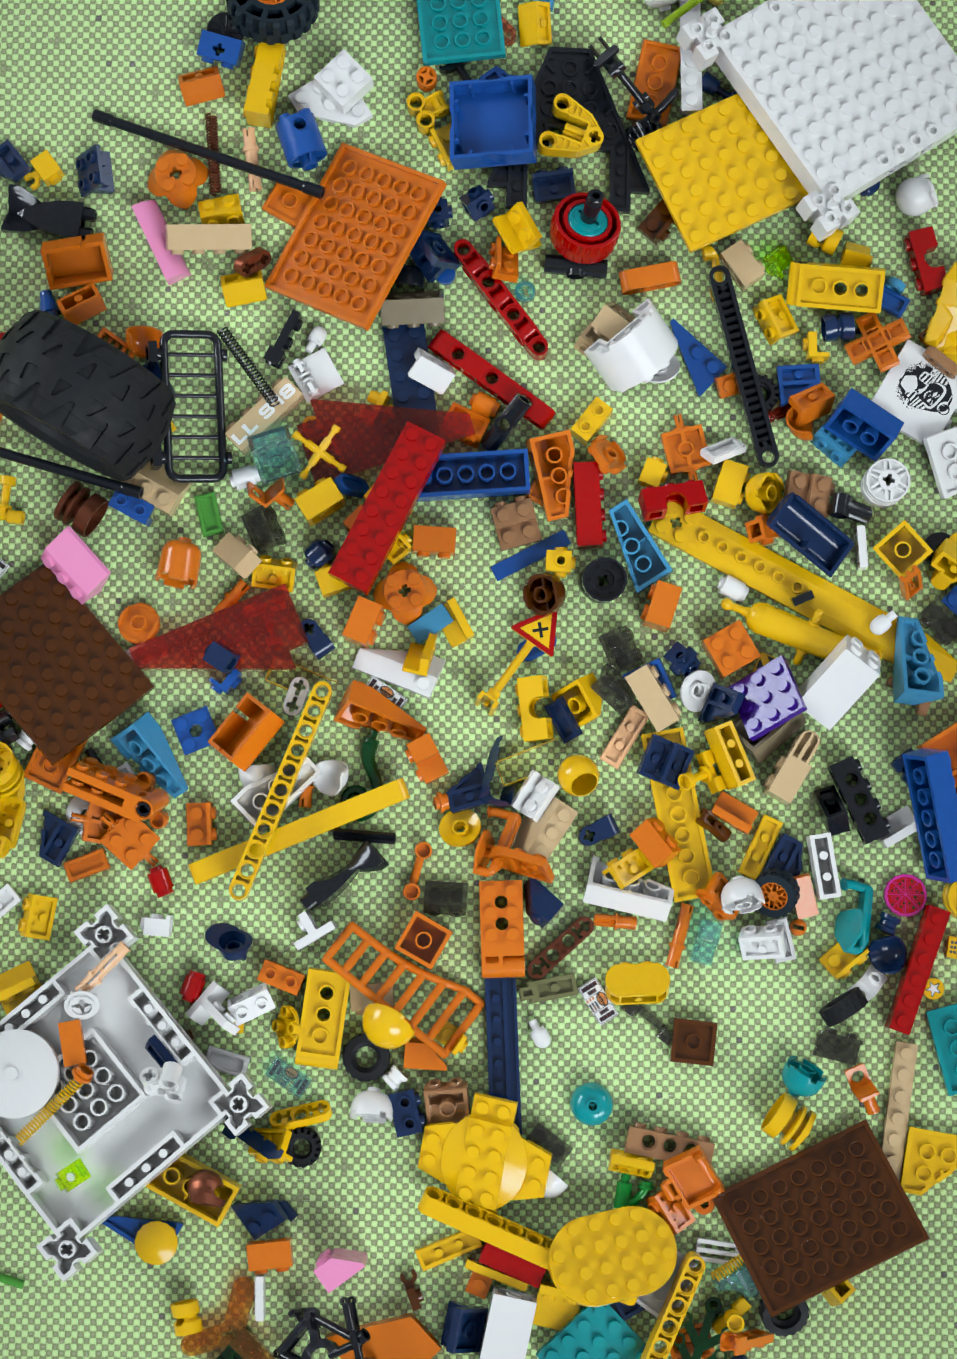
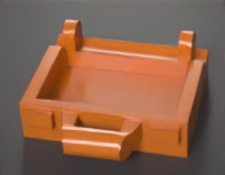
(692, 1178)

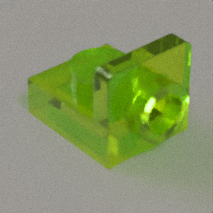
(777, 261)

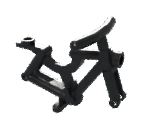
(616, 68)
(311, 1320)

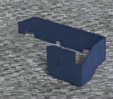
(505, 799)
(256, 1141)

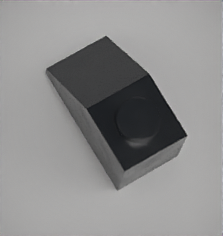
(832, 810)

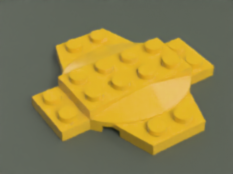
(485, 1156)

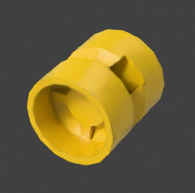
(829, 244)
(186, 1317)

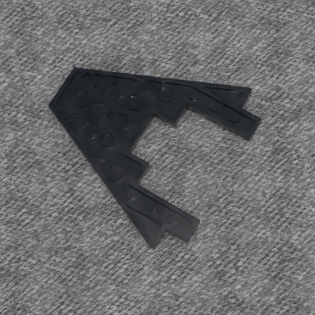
(574, 74)

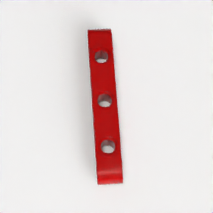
(500, 300)
(479, 369)

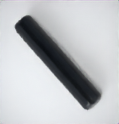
(362, 836)

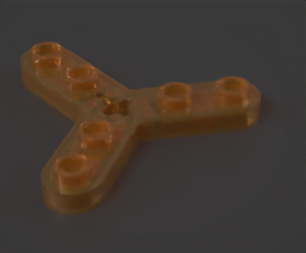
(237, 1315)

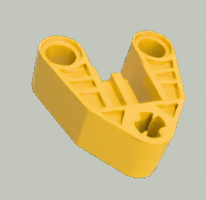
(577, 132)

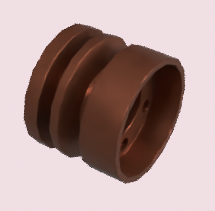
(81, 509)

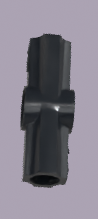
(561, 266)
(512, 413)

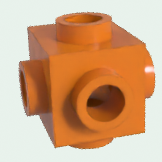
(759, 532)

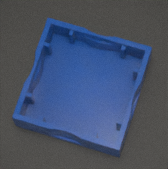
(493, 122)

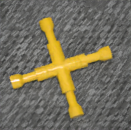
(319, 451)

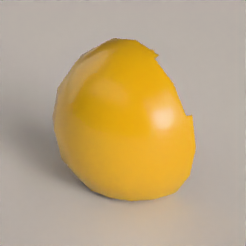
(386, 1026)

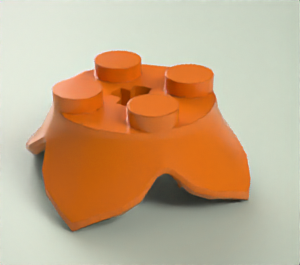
(180, 191)
(409, 608)

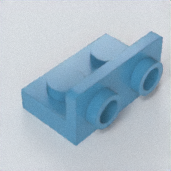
(832, 446)

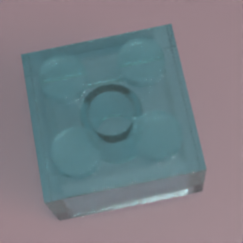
(274, 454)

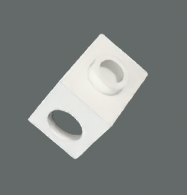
(870, 982)

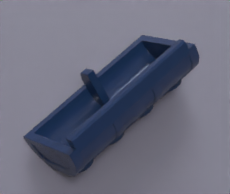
(810, 533)

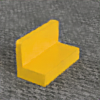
(535, 24)
(243, 290)
(459, 630)
(420, 656)

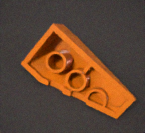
(370, 709)

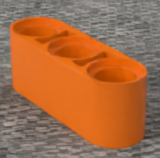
(649, 278)

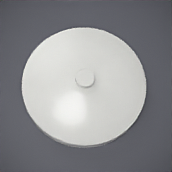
(26, 1073)

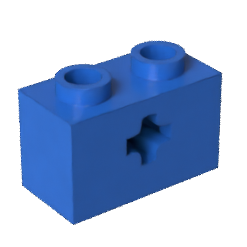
(212, 41)

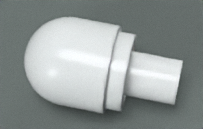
(315, 338)
(882, 623)
(539, 1034)

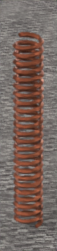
(213, 145)

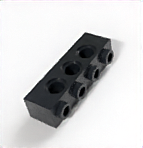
(857, 812)

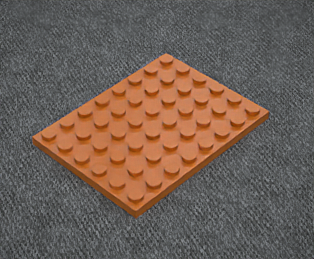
(355, 236)

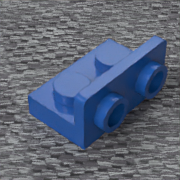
(132, 507)

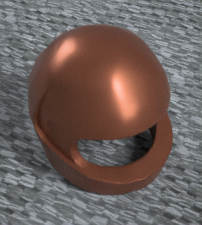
(202, 1187)

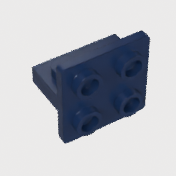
(95, 172)

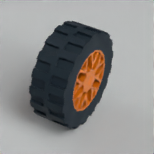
(779, 891)

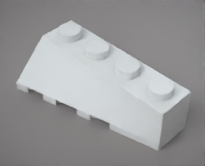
(639, 898)

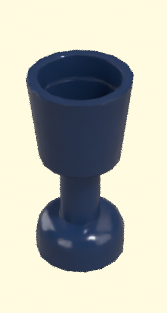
(712, 86)

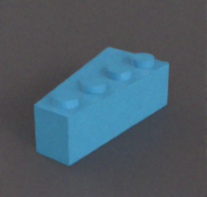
(639, 549)

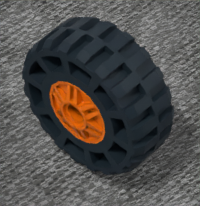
(273, 19)

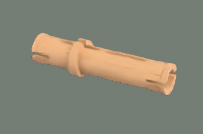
(250, 150)
(121, 950)

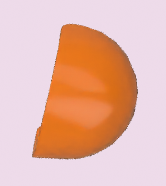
(139, 336)
(803, 432)

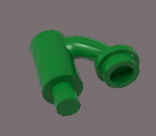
(623, 1192)

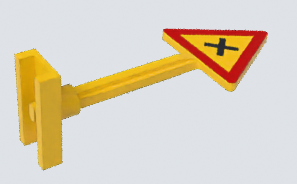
(538, 632)

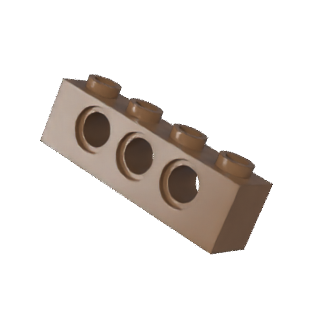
(636, 1133)

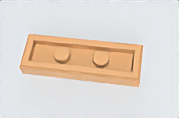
(624, 737)

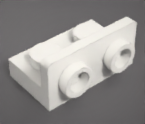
(534, 795)
(762, 942)
(251, 1003)

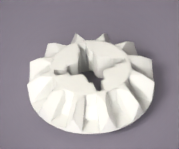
(73, 1006)

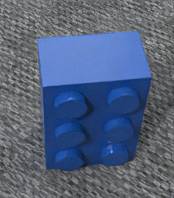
(863, 424)

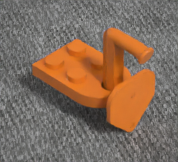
(503, 857)

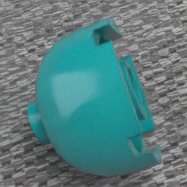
(802, 1078)
(582, 1099)

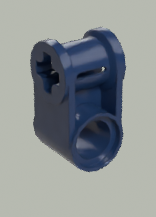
(318, 640)
(601, 829)

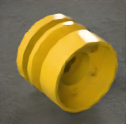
(11, 771)
(793, 1124)

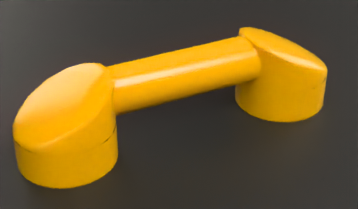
(710, 254)

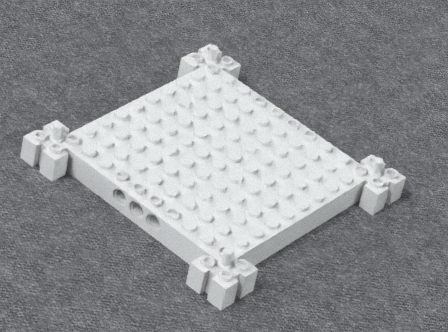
(836, 89)
(112, 1121)

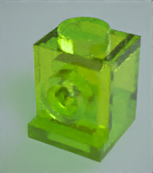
(80, 1174)

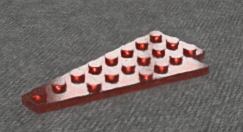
(371, 432)
(257, 629)

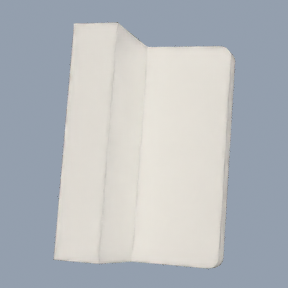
(431, 371)
(902, 825)

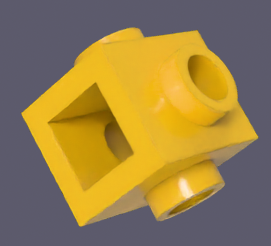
(559, 554)

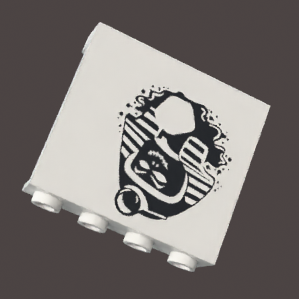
(918, 394)

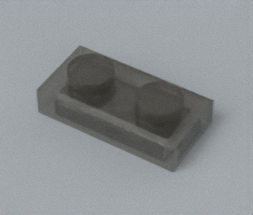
(550, 1142)

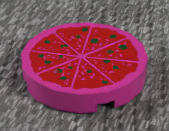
(905, 895)

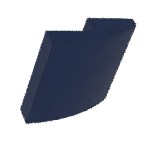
(664, 761)

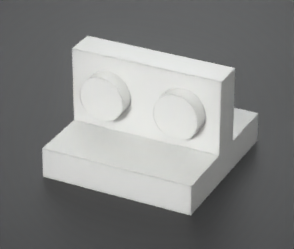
(308, 924)

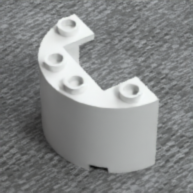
(635, 351)

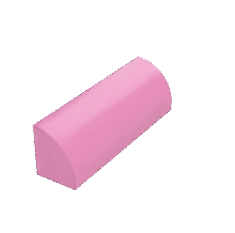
(153, 225)

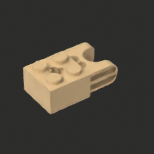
(792, 768)

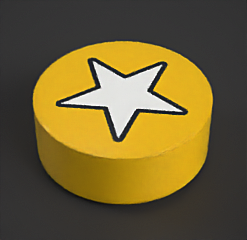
(934, 989)

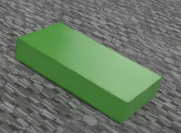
(209, 514)

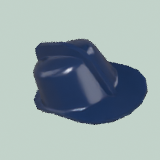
(229, 940)

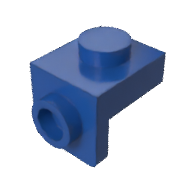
(231, 681)

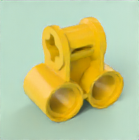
(431, 109)

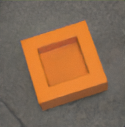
(726, 385)
(478, 1285)

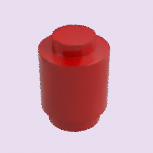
(160, 881)
(192, 986)

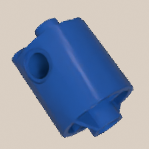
(301, 139)

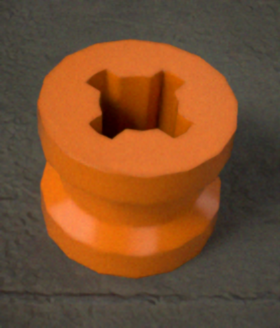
(425, 74)

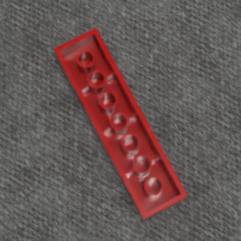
(387, 508)

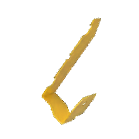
(280, 686)
(518, 780)

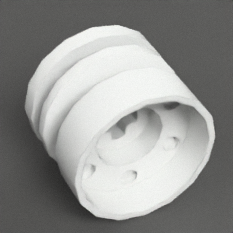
(875, 489)

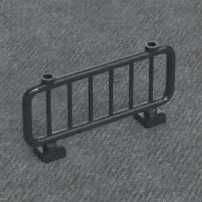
(220, 355)

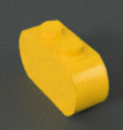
(637, 983)

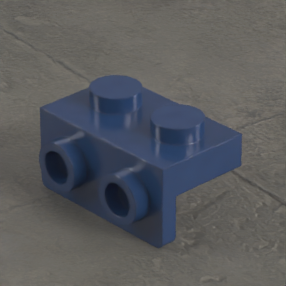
(553, 185)

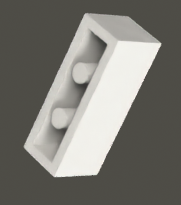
(823, 866)

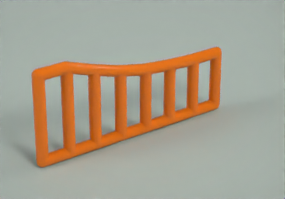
(360, 985)

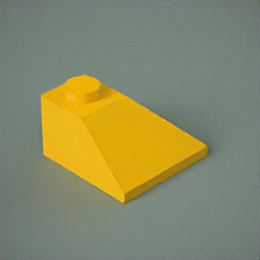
(581, 699)

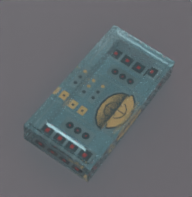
(288, 1077)

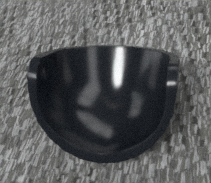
(411, 275)

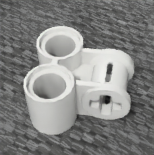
(166, 1082)

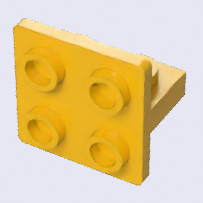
(518, 229)
(17, 985)

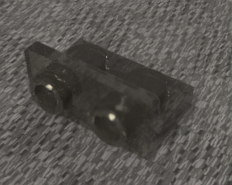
(263, 528)
(939, 622)
(621, 649)
(614, 689)
(445, 898)
(836, 1046)

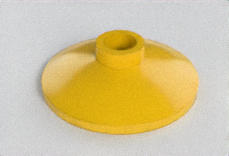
(452, 823)

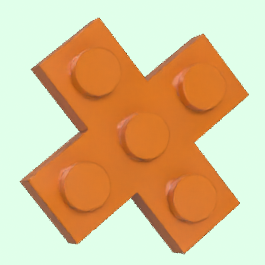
(877, 341)

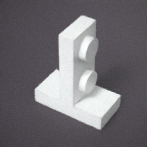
(210, 1005)

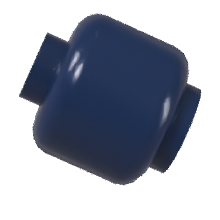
(319, 553)

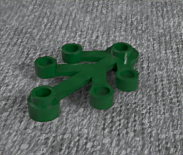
(702, 1343)

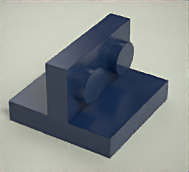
(433, 255)
(463, 1328)

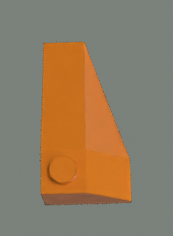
(552, 467)

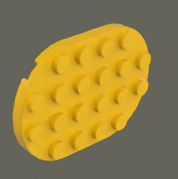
(612, 1256)

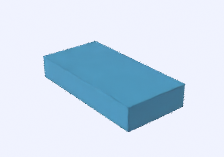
(430, 623)

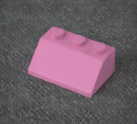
(75, 565)
(338, 1265)

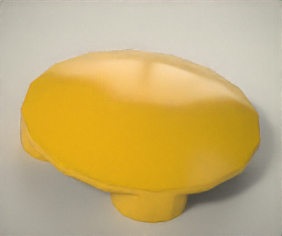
(286, 1027)
(156, 1242)

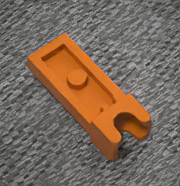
(745, 1340)

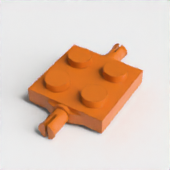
(683, 448)
(93, 826)
(129, 840)

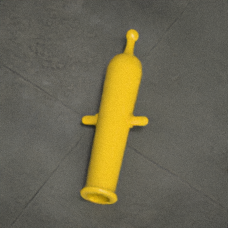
(789, 629)

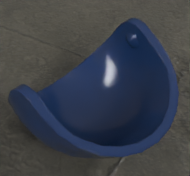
(888, 954)

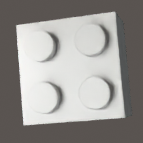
(343, 81)

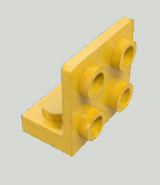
(553, 1308)

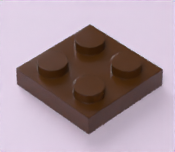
(693, 1041)

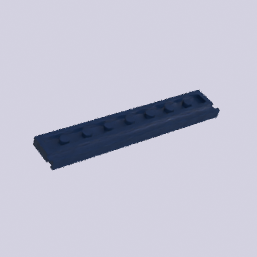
(503, 1041)

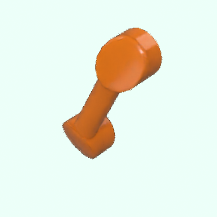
(161, 818)
(422, 851)

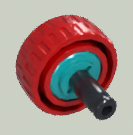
(585, 227)

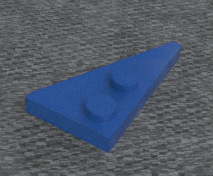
(700, 362)
(129, 1226)

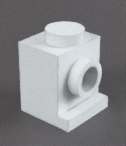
(157, 925)

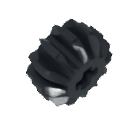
(641, 129)

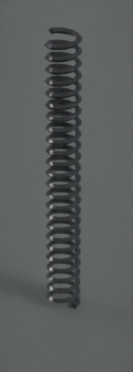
(255, 378)

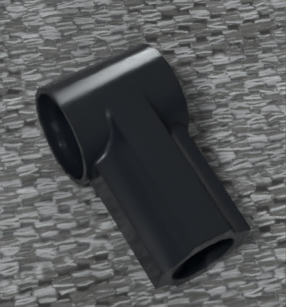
(845, 508)

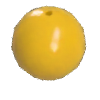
(578, 775)

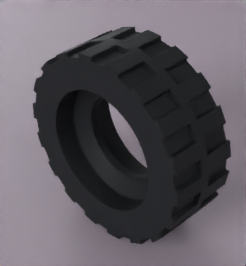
(843, 1007)
(355, 1069)
(786, 1326)

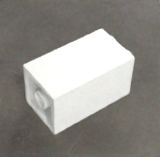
(840, 681)
(508, 1324)

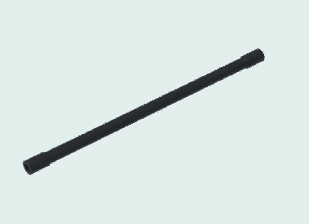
(305, 186)
(123, 487)

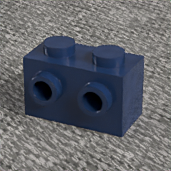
(406, 1112)

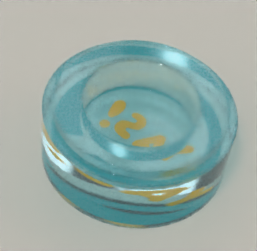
(525, 291)

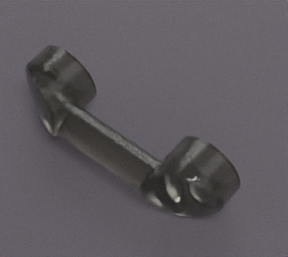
(662, 1033)

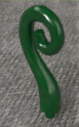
(367, 752)

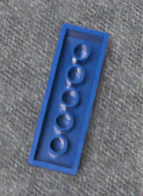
(478, 475)
(934, 810)

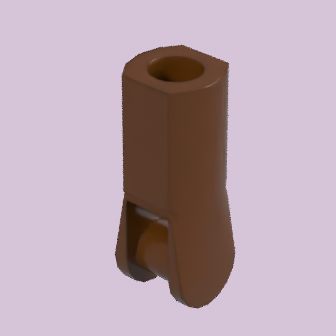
(714, 826)

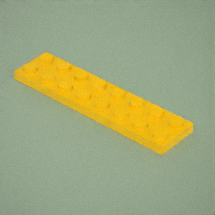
(678, 812)

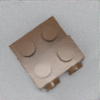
(812, 488)
(515, 523)
(446, 1100)

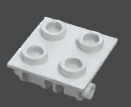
(315, 375)

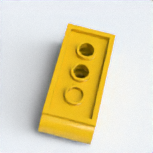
(814, 287)
(321, 1038)

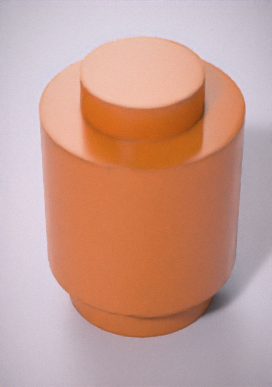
(484, 404)

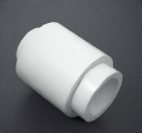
(243, 475)
(732, 588)

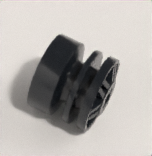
(615, 578)

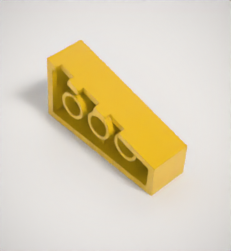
(264, 84)

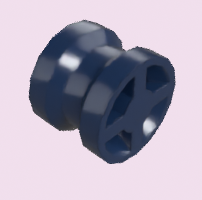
(887, 923)

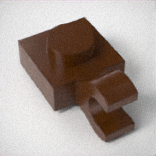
(415, 1295)

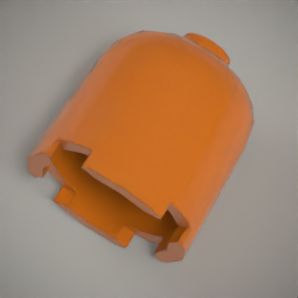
(179, 563)

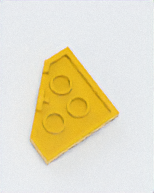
(927, 1159)

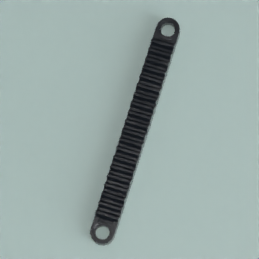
(743, 367)

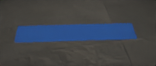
(529, 555)

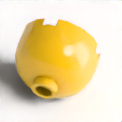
(764, 492)

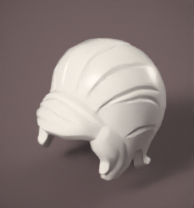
(916, 195)

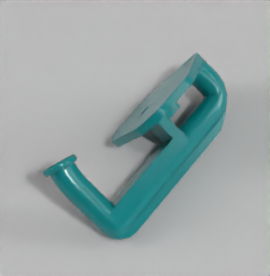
(854, 924)

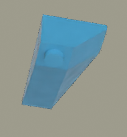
(914, 667)
(148, 747)

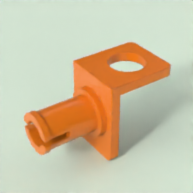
(273, 493)
(864, 1089)

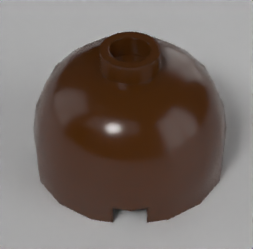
(544, 594)

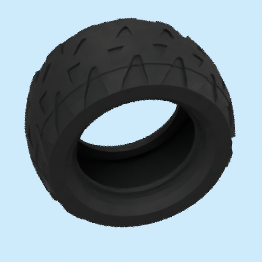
(82, 395)

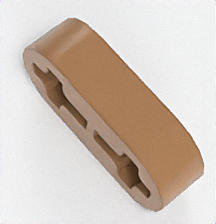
(940, 362)

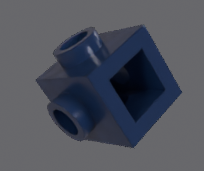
(477, 202)
(440, 219)
(682, 659)

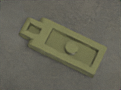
(549, 988)

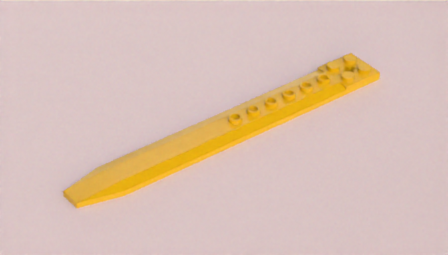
(782, 580)

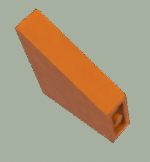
(395, 1339)

